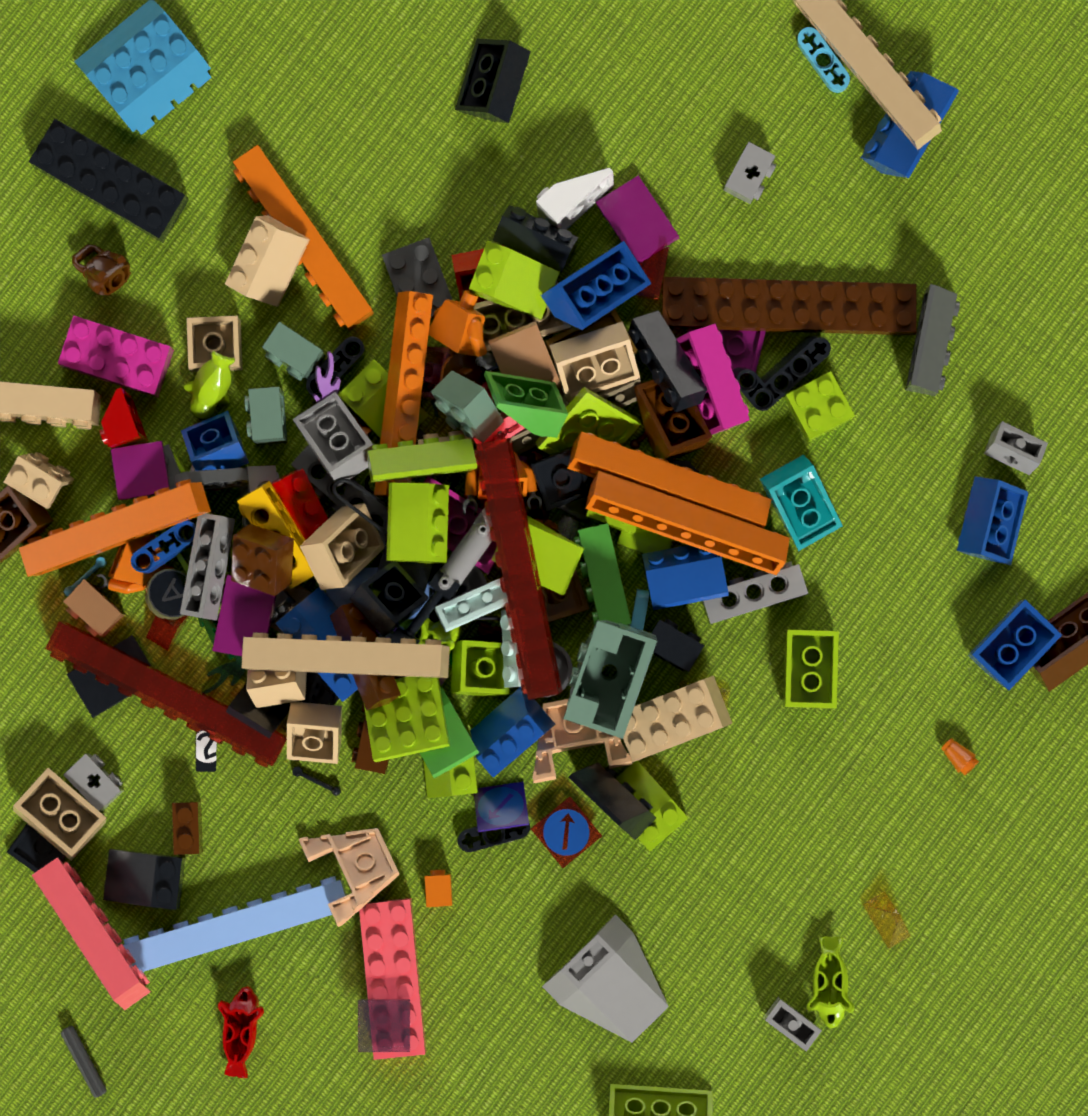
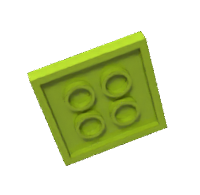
(410, 722)

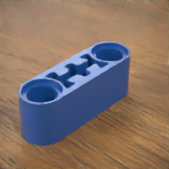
(157, 544)

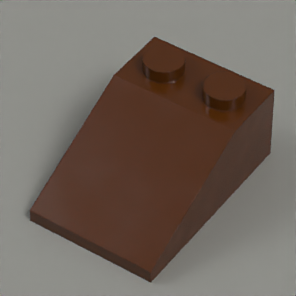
(670, 432)
(19, 521)

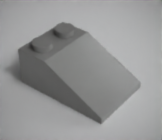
(335, 438)

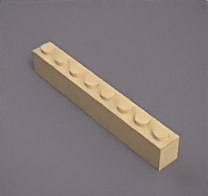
(873, 69)
(346, 656)

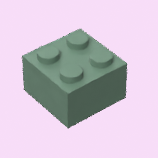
(293, 351)
(467, 406)
(267, 416)

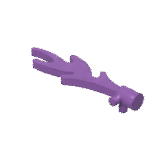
(323, 382)

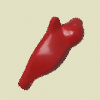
(240, 1029)

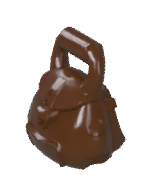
(103, 272)

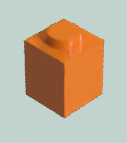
(438, 889)

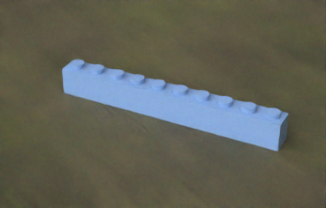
(235, 925)

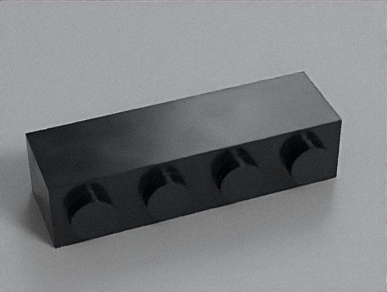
(667, 361)

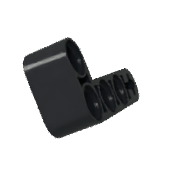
(785, 368)

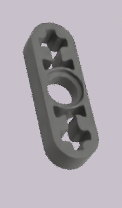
(216, 478)

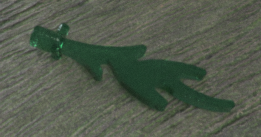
(228, 669)

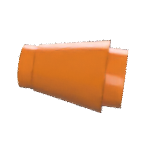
(959, 756)

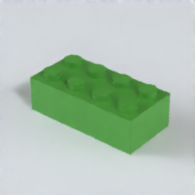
(603, 575)

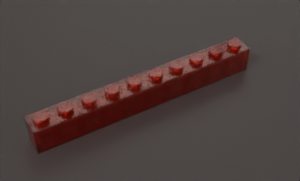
(519, 568)
(163, 691)

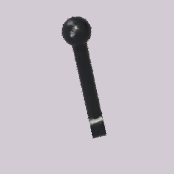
(297, 771)

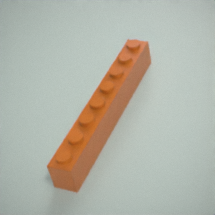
(317, 258)
(405, 374)
(596, 454)
(687, 523)
(114, 529)

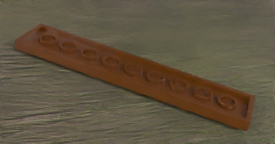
(790, 305)

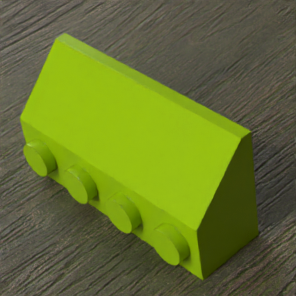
(421, 459)
(658, 1101)

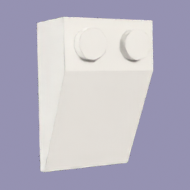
(572, 198)

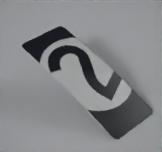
(205, 752)

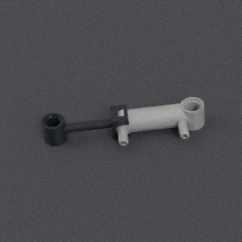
(452, 573)

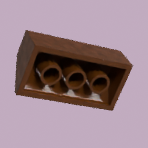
(1070, 651)

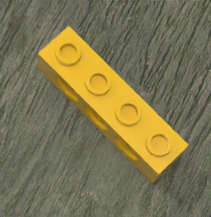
(279, 520)

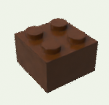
(262, 559)

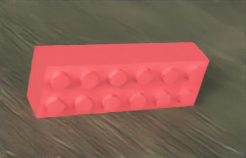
(93, 937)
(393, 963)

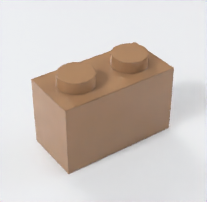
(93, 608)

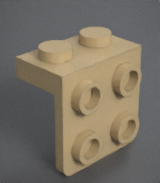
(38, 478)

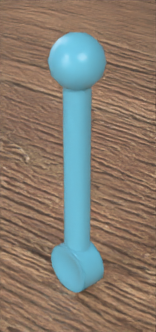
(100, 562)

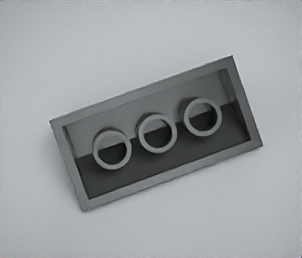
(931, 341)

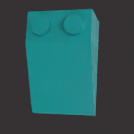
(801, 502)

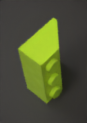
(417, 522)

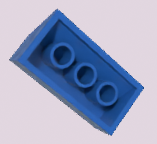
(889, 148)
(597, 288)
(313, 618)

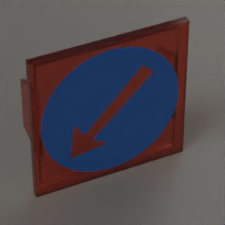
(566, 832)

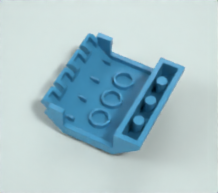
(144, 67)

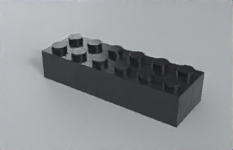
(108, 180)

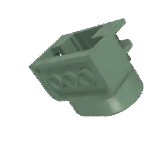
(606, 700)

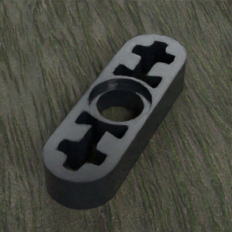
(477, 844)

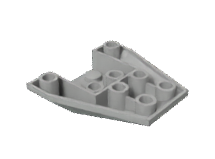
(610, 983)

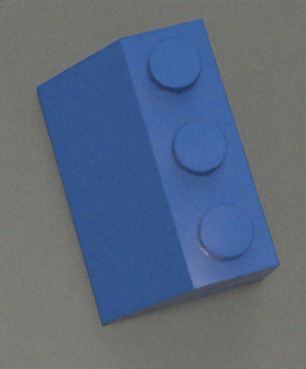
(992, 520)
(683, 576)
(1015, 644)
(509, 731)

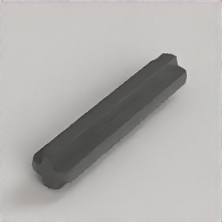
(83, 1061)

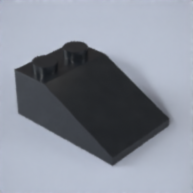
(144, 879)

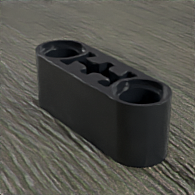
(345, 369)

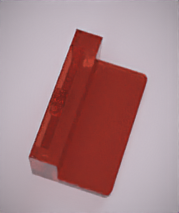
(654, 269)

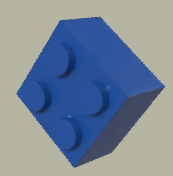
(215, 444)

